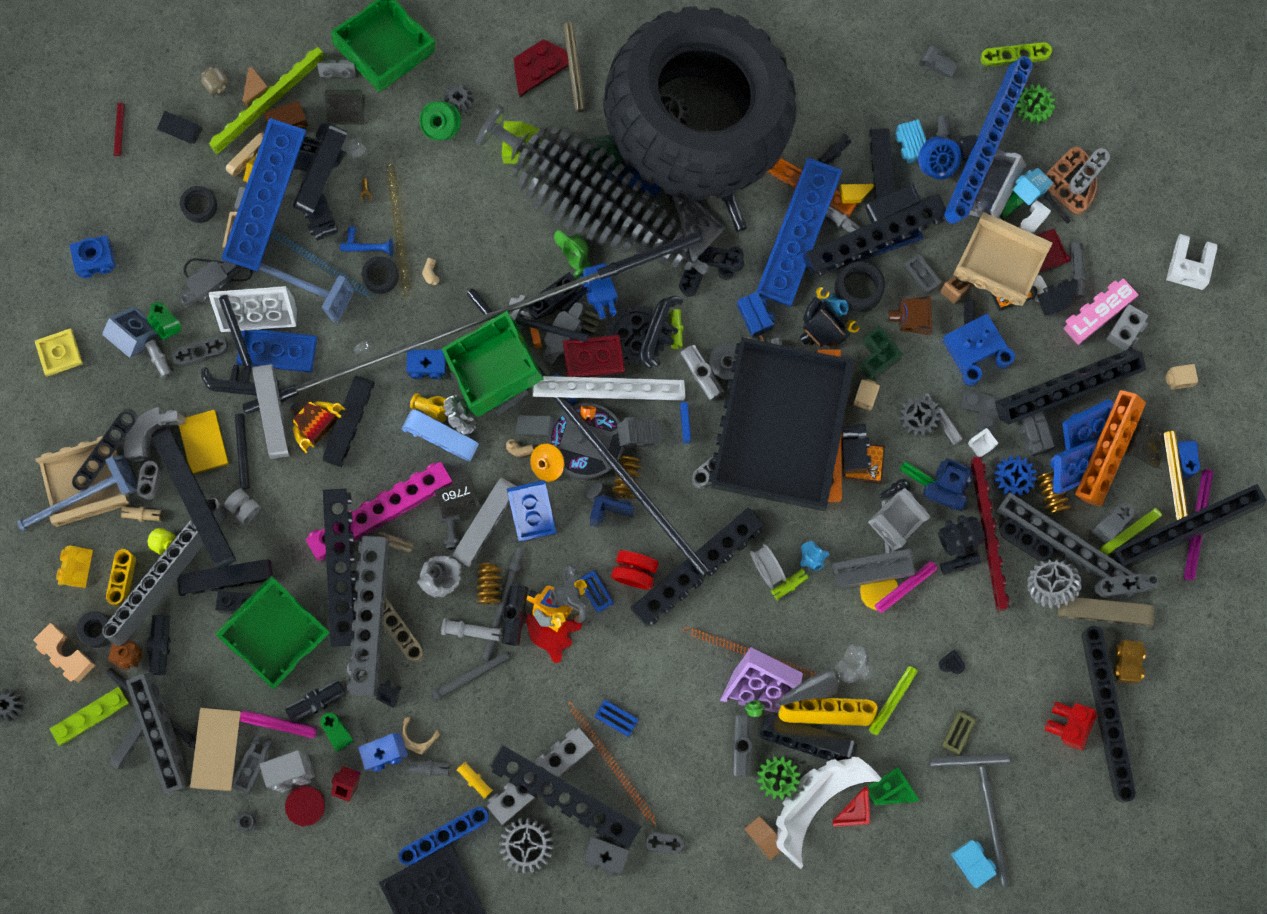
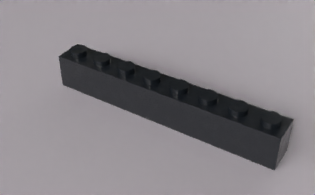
(1190, 527)

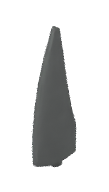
(818, 686)

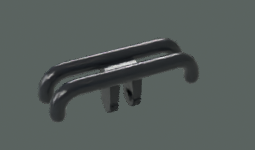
(654, 331)
(233, 385)

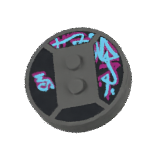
(579, 455)

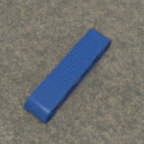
(437, 844)

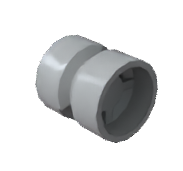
(239, 504)

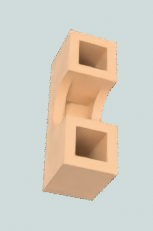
(51, 642)

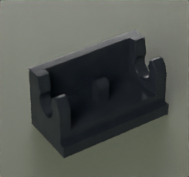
(179, 127)

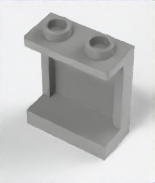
(899, 518)

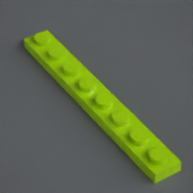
(262, 104)

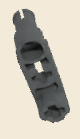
(1116, 587)

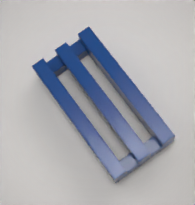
(685, 423)
(604, 605)
(630, 726)

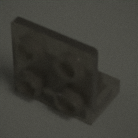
(1147, 443)

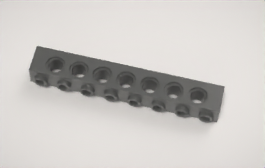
(1063, 541)
(369, 686)

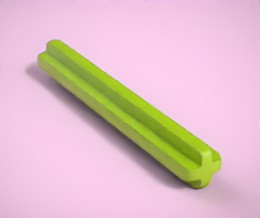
(893, 700)

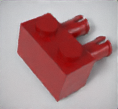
(1078, 727)

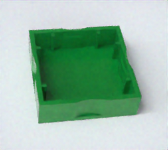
(383, 42)
(492, 364)
(271, 632)

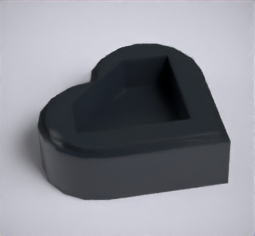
(952, 663)

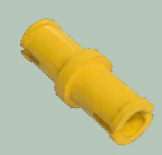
(474, 780)

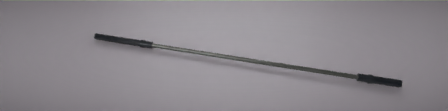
(602, 273)

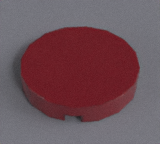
(305, 806)

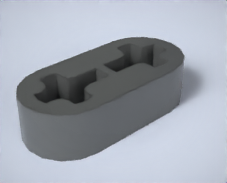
(664, 848)

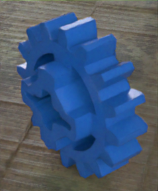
(1007, 475)

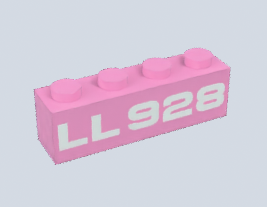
(1101, 311)

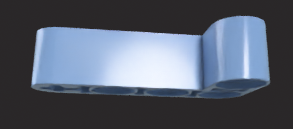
(440, 435)

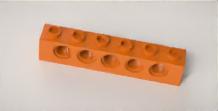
(1110, 448)

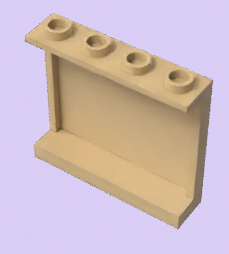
(1002, 259)
(58, 473)

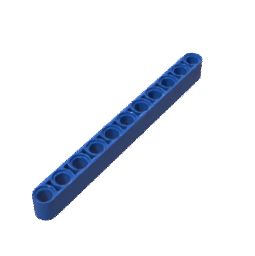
(988, 140)

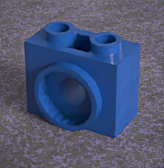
(101, 262)

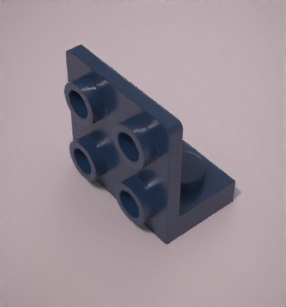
(605, 503)

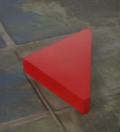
(855, 812)

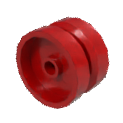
(634, 570)

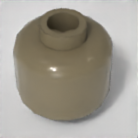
(214, 80)

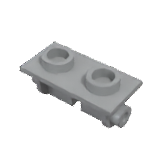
(331, 68)

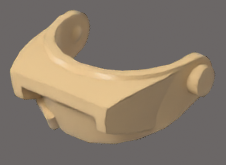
(418, 748)

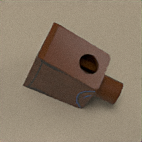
(913, 315)

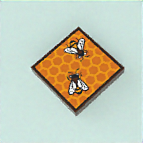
(875, 472)

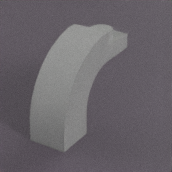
(139, 437)

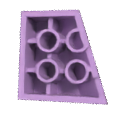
(761, 679)

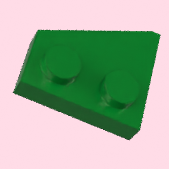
(892, 789)

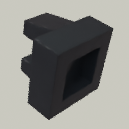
(388, 694)

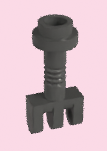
(451, 543)

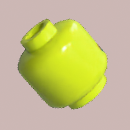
(160, 540)

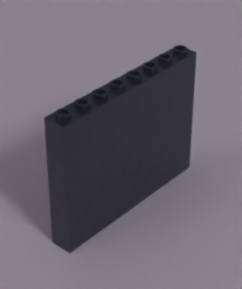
(782, 424)

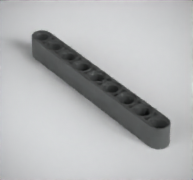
(158, 580)

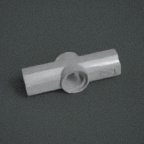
(695, 363)

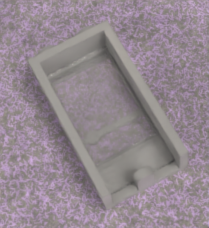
(998, 184)

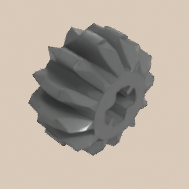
(465, 98)
(13, 699)

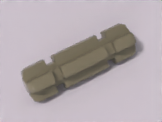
(398, 543)

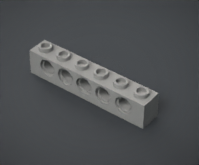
(583, 747)

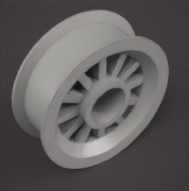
(768, 566)

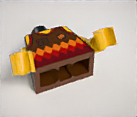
(313, 421)

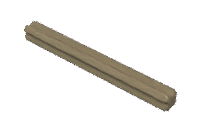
(574, 66)

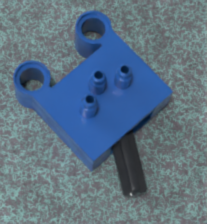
(976, 343)

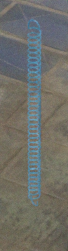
(319, 263)

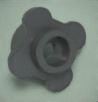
(241, 822)

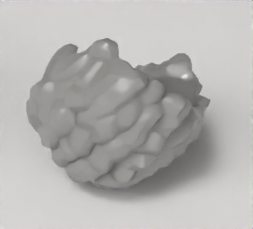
(440, 576)

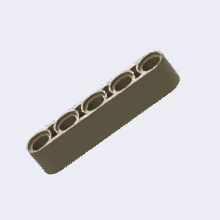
(1109, 611)
(398, 629)

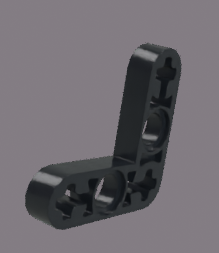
(708, 258)

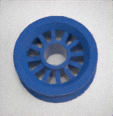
(949, 157)

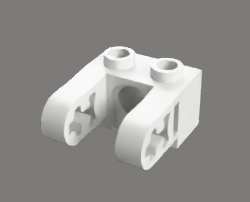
(1188, 271)

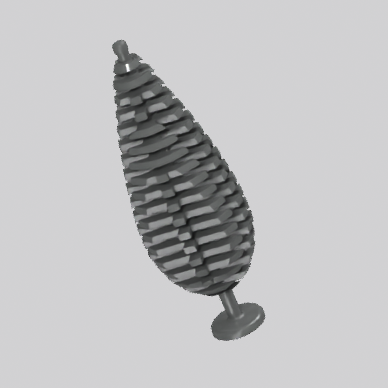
(527, 151)

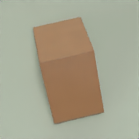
(253, 88)
(955, 289)
(763, 837)

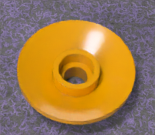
(553, 462)

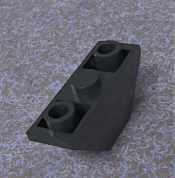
(550, 305)

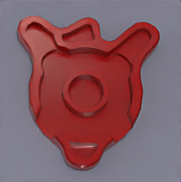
(549, 639)

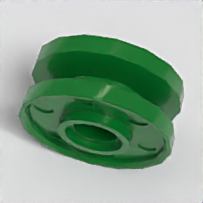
(450, 120)

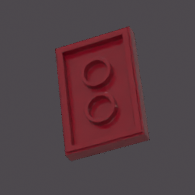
(594, 357)

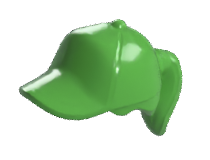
(576, 245)

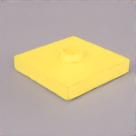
(58, 352)

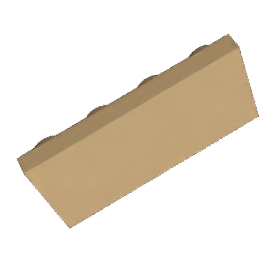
(215, 749)

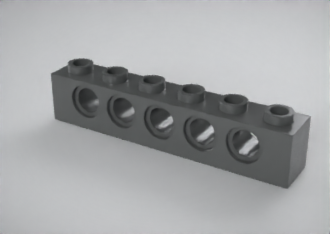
(158, 732)

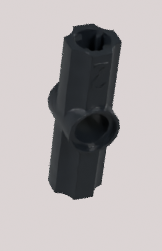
(513, 624)
(158, 644)
(315, 701)

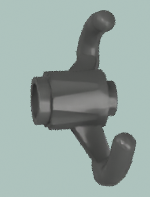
(569, 595)

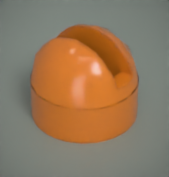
(588, 411)

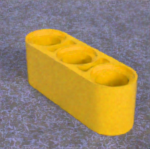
(117, 570)

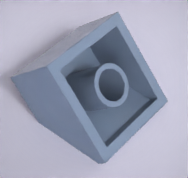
(129, 331)

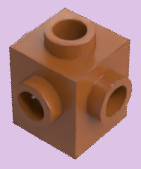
(126, 655)

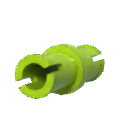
(675, 321)
(789, 584)

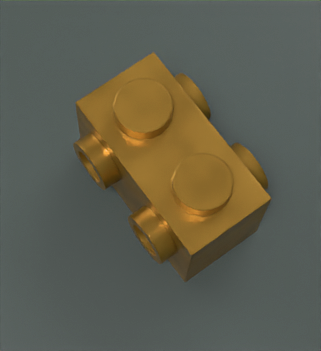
(1129, 662)

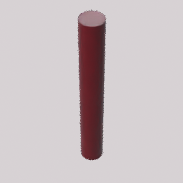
(119, 129)

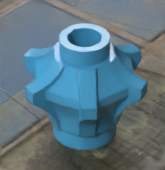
(838, 305)
(813, 556)

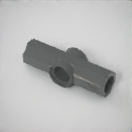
(742, 760)

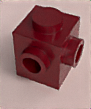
(345, 783)

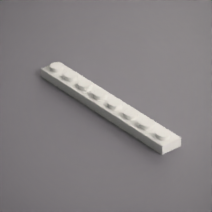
(610, 388)

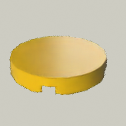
(874, 592)

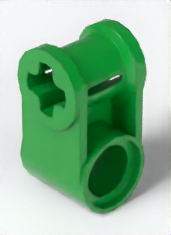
(163, 322)
(338, 734)

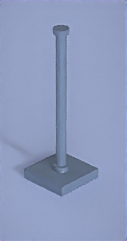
(336, 299)
(121, 474)

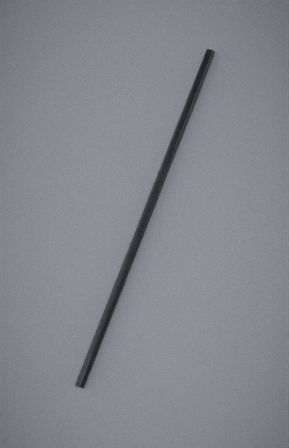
(614, 464)

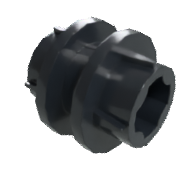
(960, 536)

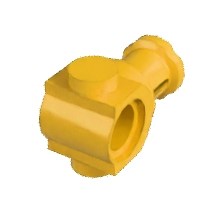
(432, 407)

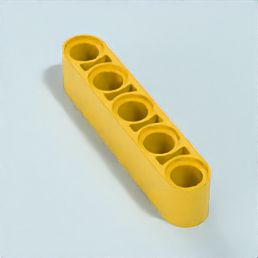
(830, 711)

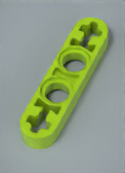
(1015, 52)
(1130, 532)

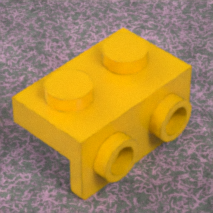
(74, 566)

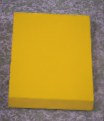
(203, 442)

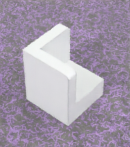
(983, 443)

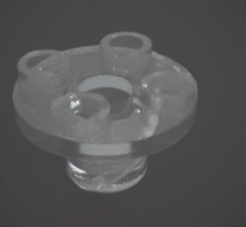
(855, 665)

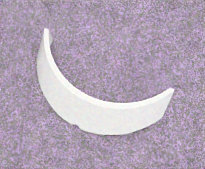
(811, 795)

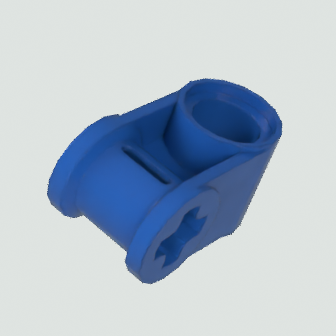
(1188, 456)

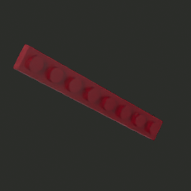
(991, 542)

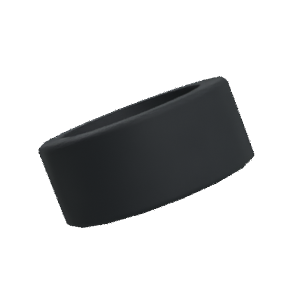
(206, 215)
(380, 289)

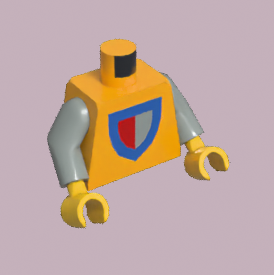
(546, 612)

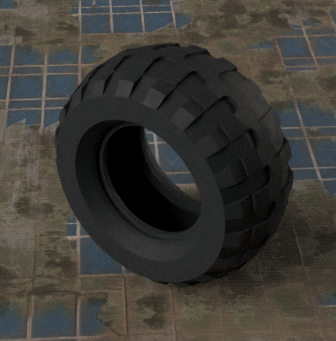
(712, 48)

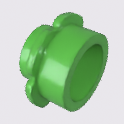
(754, 708)

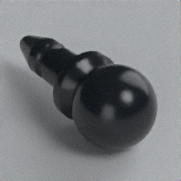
(895, 487)

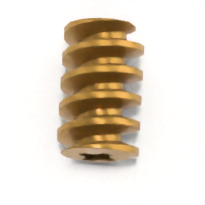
(631, 466)
(1054, 500)
(489, 584)

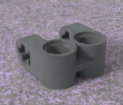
(1113, 523)

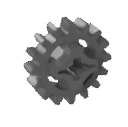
(927, 414)

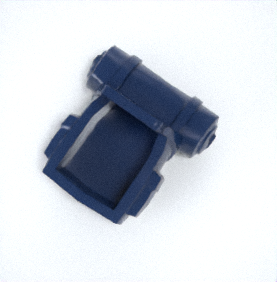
(950, 485)

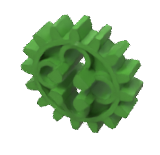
(1044, 102)
(767, 784)

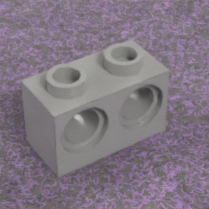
(1124, 326)

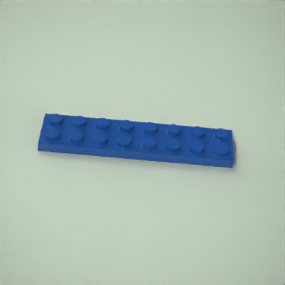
(263, 195)
(799, 232)

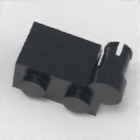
(321, 220)
(854, 449)

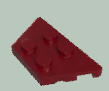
(538, 65)

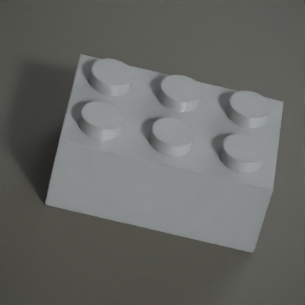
(287, 771)

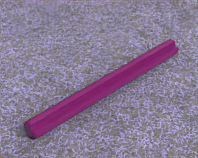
(1195, 543)

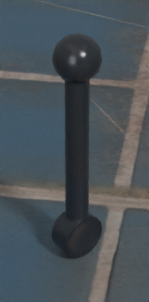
(1047, 196)

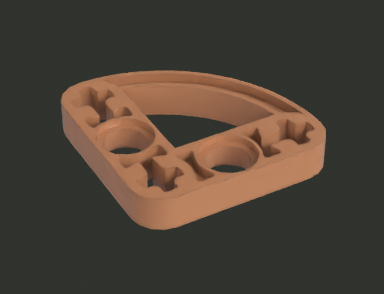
(1059, 178)

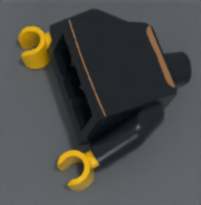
(824, 324)

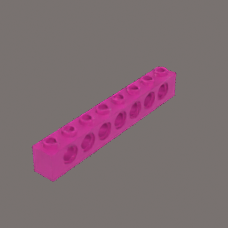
(390, 512)

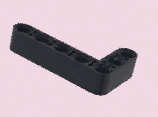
(330, 144)

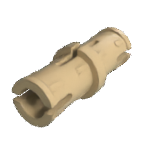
(141, 514)

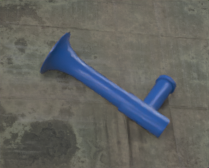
(351, 246)

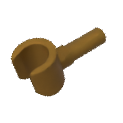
(365, 190)

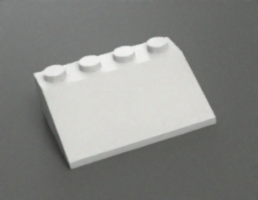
(257, 308)

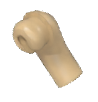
(428, 273)
(517, 450)

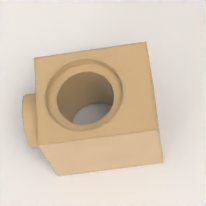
(1182, 377)
(866, 394)

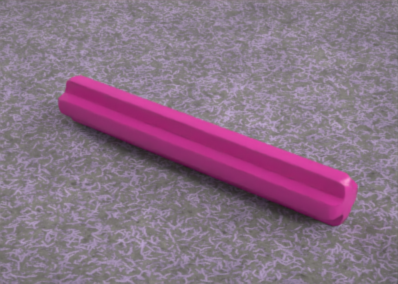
(906, 587)
(278, 724)

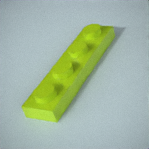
(89, 716)

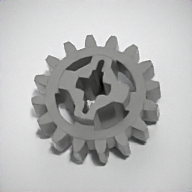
(459, 415)

